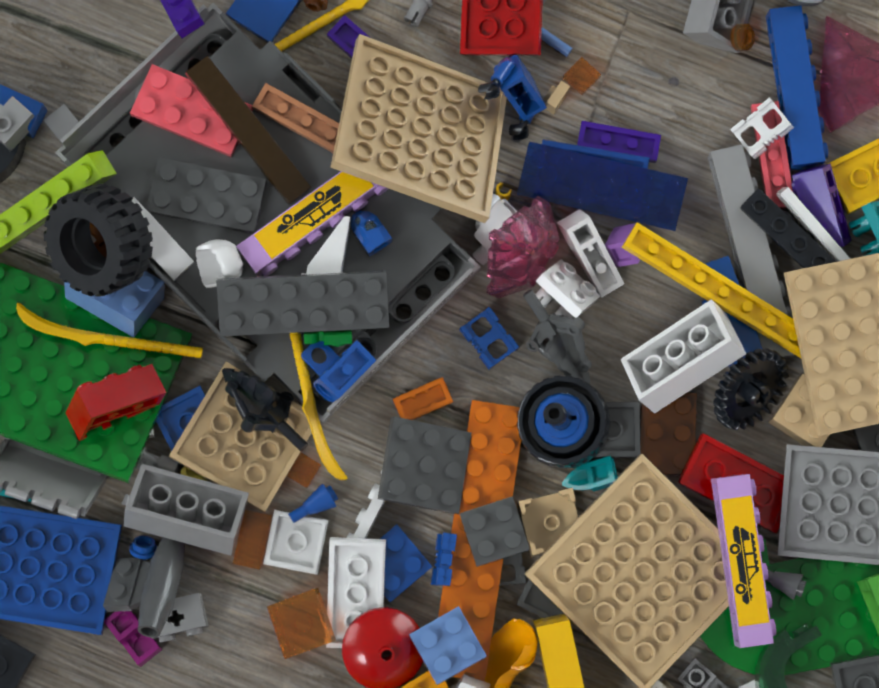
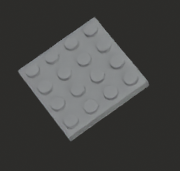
(830, 505)

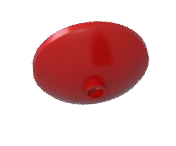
(370, 636)

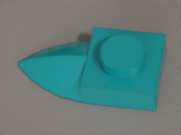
(592, 476)

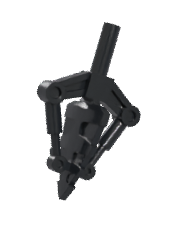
(256, 408)

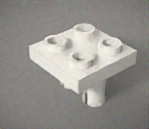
(567, 289)

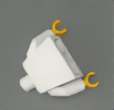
(499, 212)

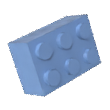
(126, 308)

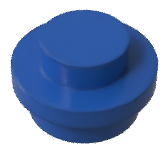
(143, 547)

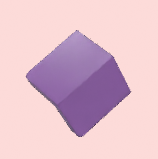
(614, 243)

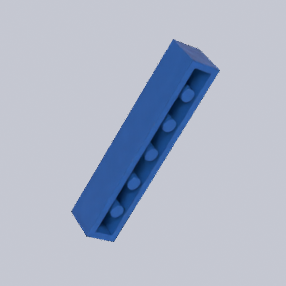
(795, 86)

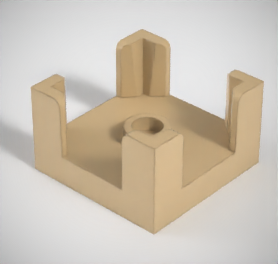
(547, 519)

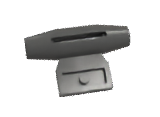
(147, 585)

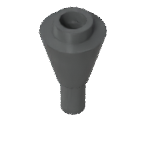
(788, 583)

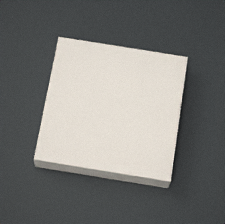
(296, 544)

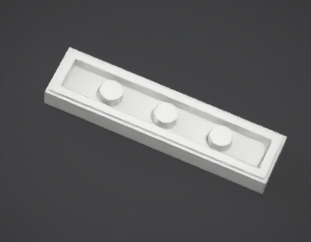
(810, 223)

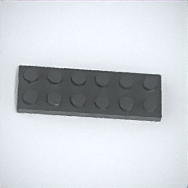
(302, 303)

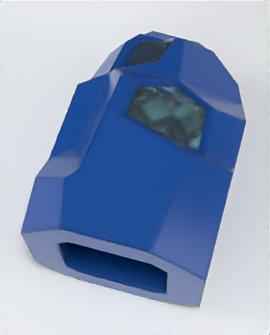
(370, 232)

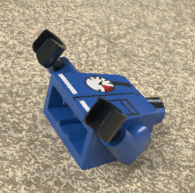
(520, 91)

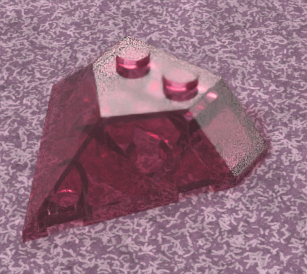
(847, 75)
(521, 249)

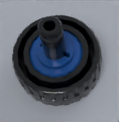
(563, 422)

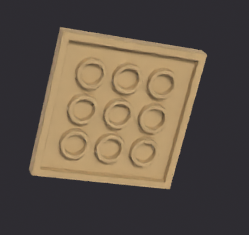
(234, 458)

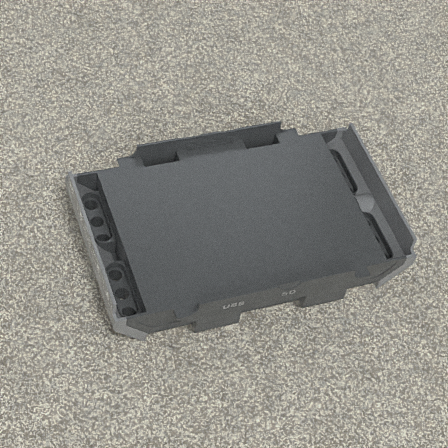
(409, 261)

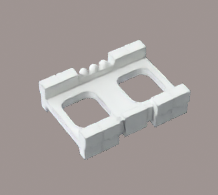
(767, 135)

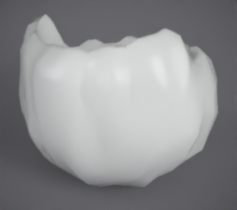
(218, 261)

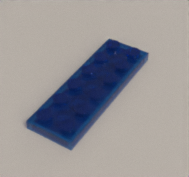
(602, 186)

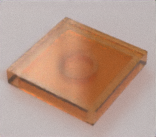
(301, 623)

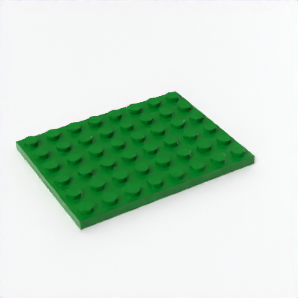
(44, 371)

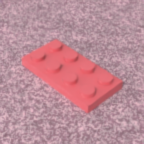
(180, 108)

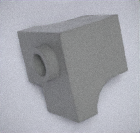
(13, 123)

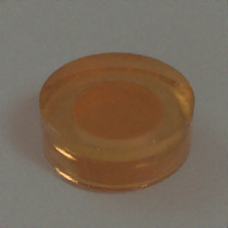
(742, 37)

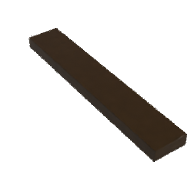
(248, 130)

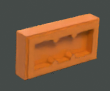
(423, 400)

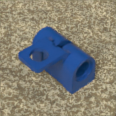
(337, 372)

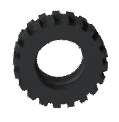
(122, 230)

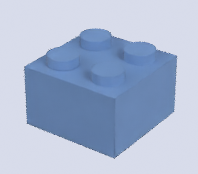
(447, 645)

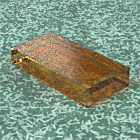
(252, 539)

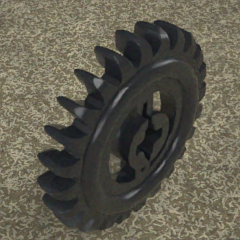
(752, 390)

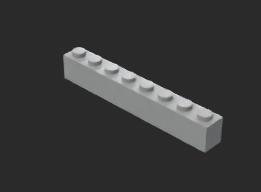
(747, 240)

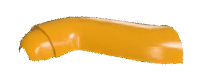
(510, 652)

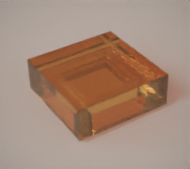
(581, 76)
(304, 470)

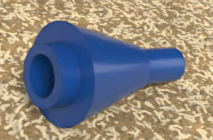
(320, 500)

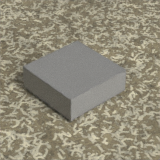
(61, 121)

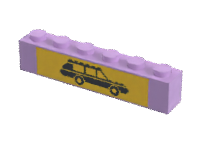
(306, 221)
(743, 561)

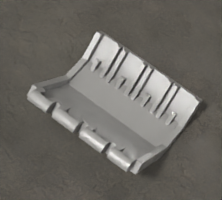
(47, 479)

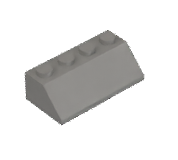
(712, 21)
(185, 509)

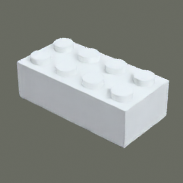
(683, 356)

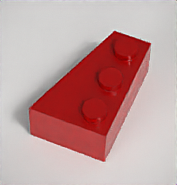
(113, 398)

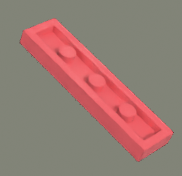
(774, 160)

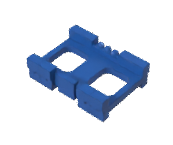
(481, 343)
(444, 545)

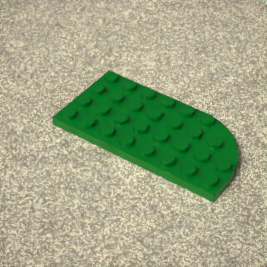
(828, 601)

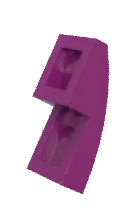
(125, 629)

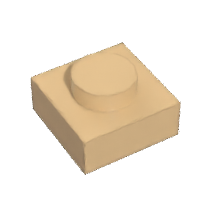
(556, 96)

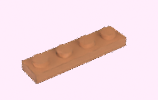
(297, 117)

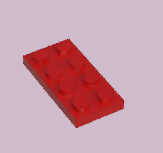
(716, 460)

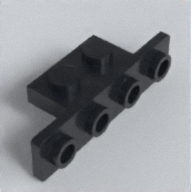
(784, 231)

